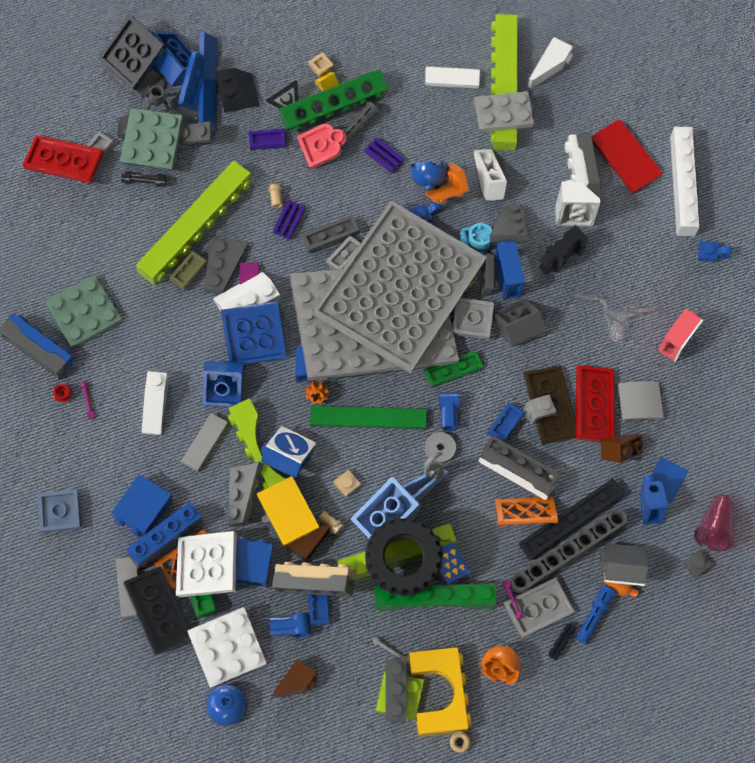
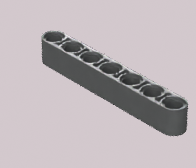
(574, 544)

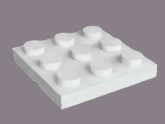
(206, 564)
(226, 647)

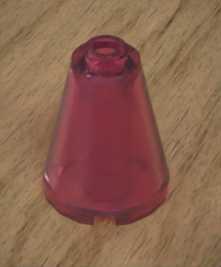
(717, 526)

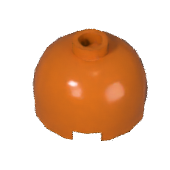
(501, 664)

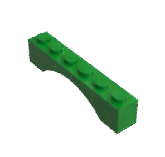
(461, 595)

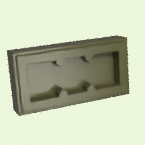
(188, 270)

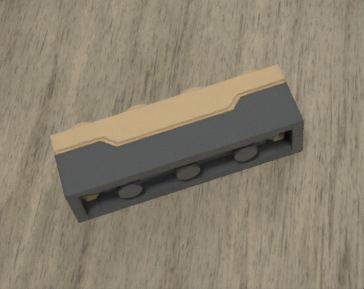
(314, 579)

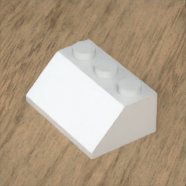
(576, 205)
(254, 291)

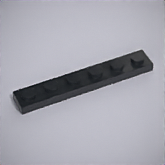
(571, 519)

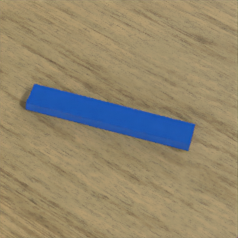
(207, 96)

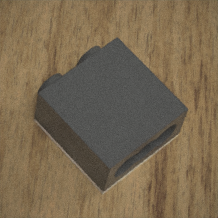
(624, 564)

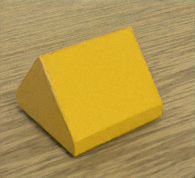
(327, 81)

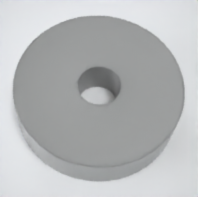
(440, 439)

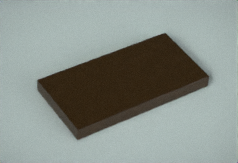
(551, 382)

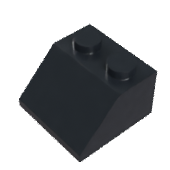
(236, 89)

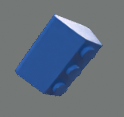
(175, 58)

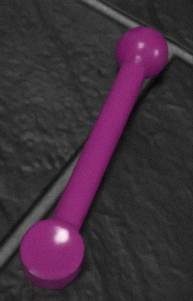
(90, 414)
(506, 585)

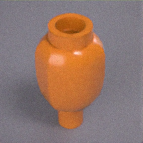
(622, 589)

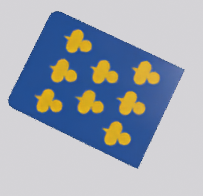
(453, 566)

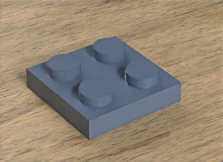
(58, 511)

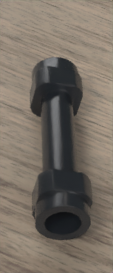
(159, 179)

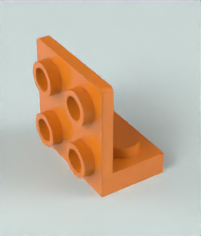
(456, 188)

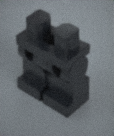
(556, 256)

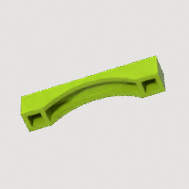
(246, 421)

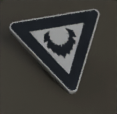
(285, 96)

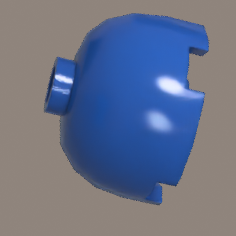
(429, 174)
(231, 712)

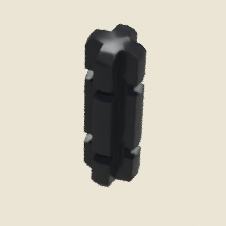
(562, 641)

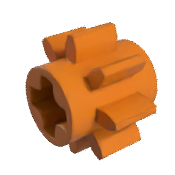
(317, 392)

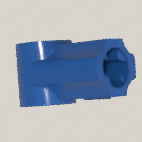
(449, 410)
(296, 625)

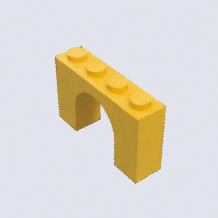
(446, 664)

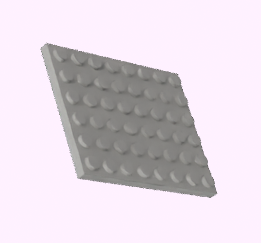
(400, 286)
(333, 353)

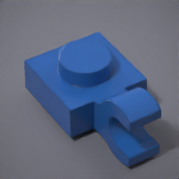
(426, 213)
(710, 251)

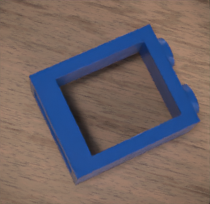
(509, 270)

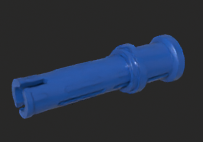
(600, 606)

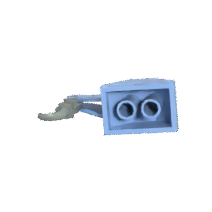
(396, 500)

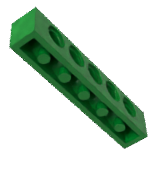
(374, 79)

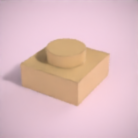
(320, 64)
(347, 483)

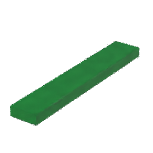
(368, 417)

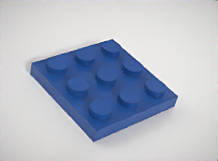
(253, 333)

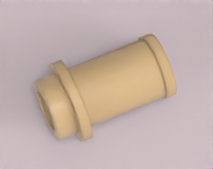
(276, 196)
(335, 526)

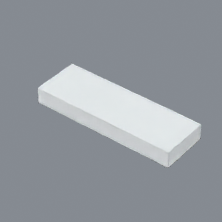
(452, 77)

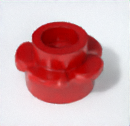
(62, 388)

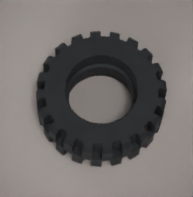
(393, 530)

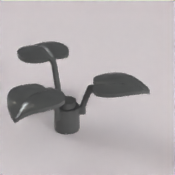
(154, 87)

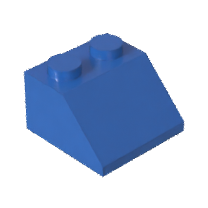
(222, 383)

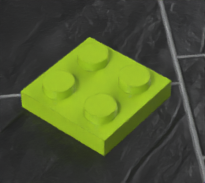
(413, 694)

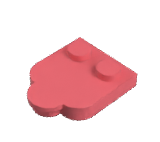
(322, 144)

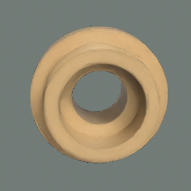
(466, 741)

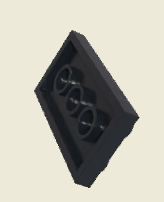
(157, 611)

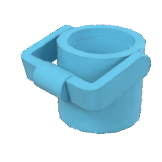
(478, 237)

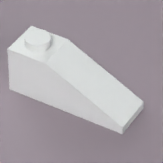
(552, 61)
(490, 175)
(154, 402)

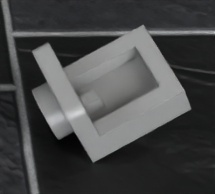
(539, 408)

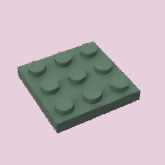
(152, 139)
(83, 311)

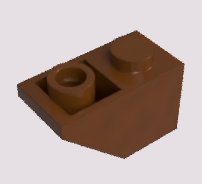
(621, 447)

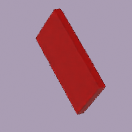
(626, 156)
(63, 159)
(594, 403)

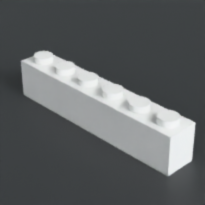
(684, 181)

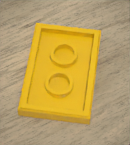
(287, 511)

